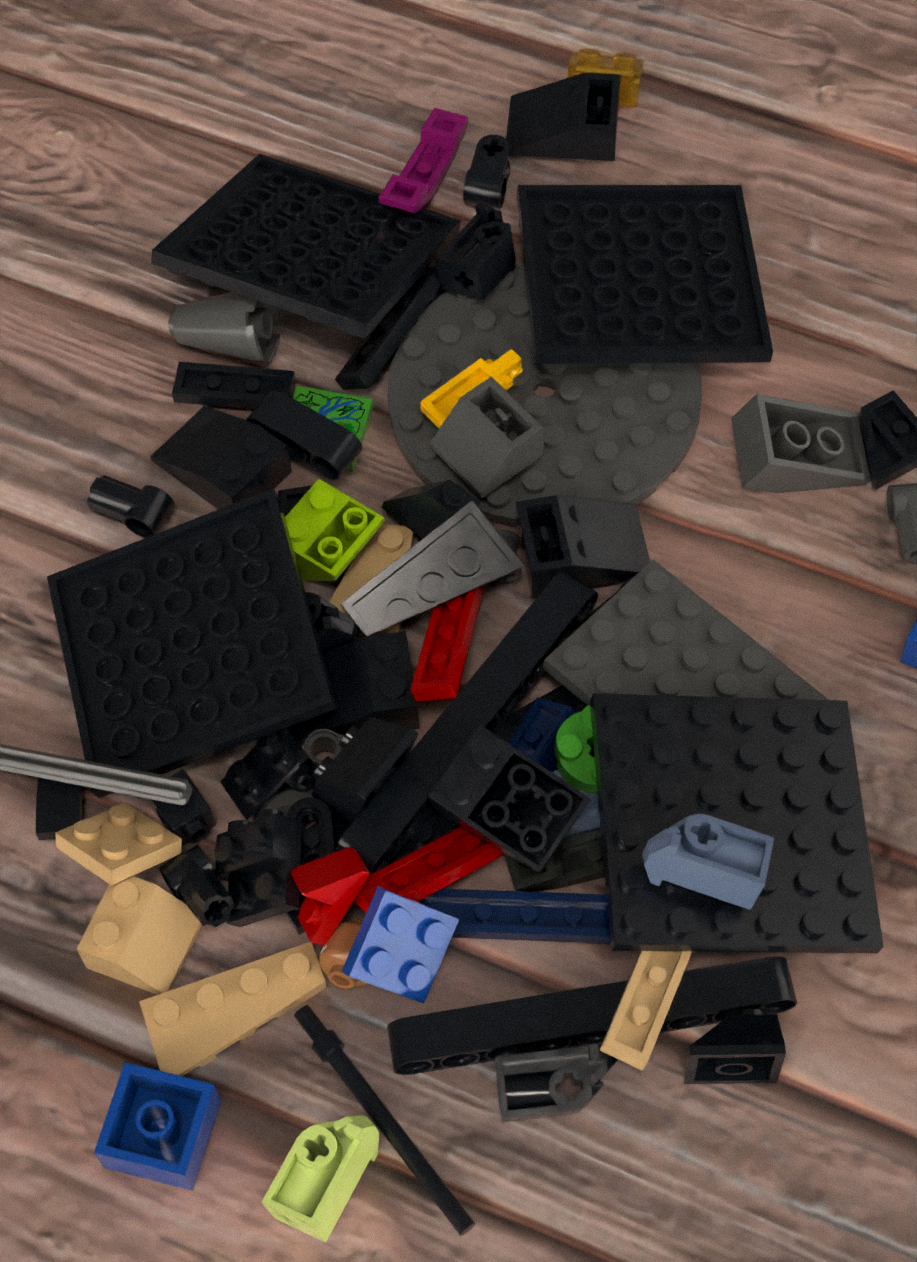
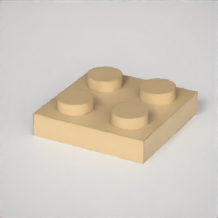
(118, 843)

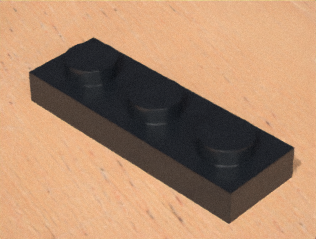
(228, 384)

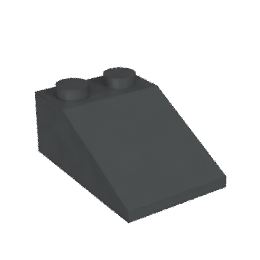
(798, 446)

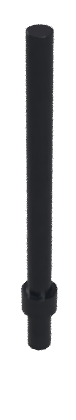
(330, 1048)

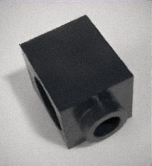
(187, 821)

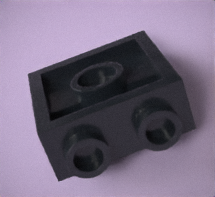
(258, 866)

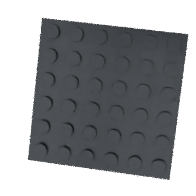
(306, 245)
(641, 275)
(190, 640)
(755, 764)

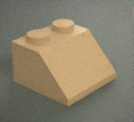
(139, 935)

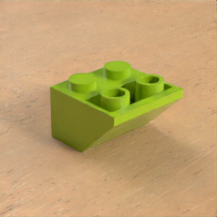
(329, 531)

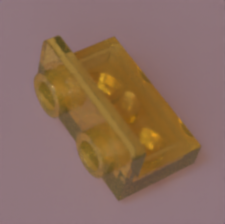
(622, 64)

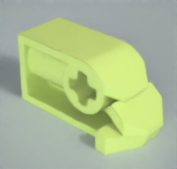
(322, 1174)

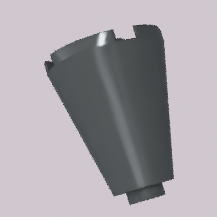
(228, 326)

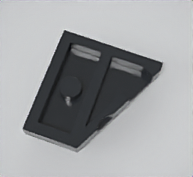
(889, 438)

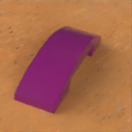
(428, 164)

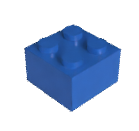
(158, 1126)

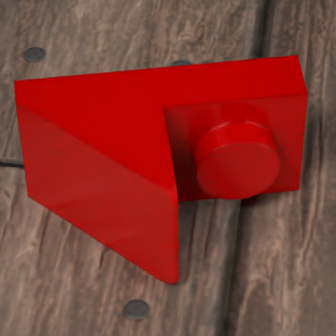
(329, 891)

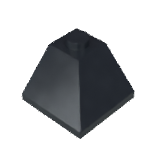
(738, 1050)

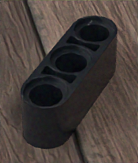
(308, 435)

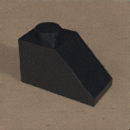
(428, 505)

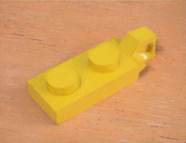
(442, 401)

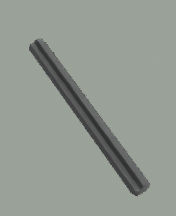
(95, 775)

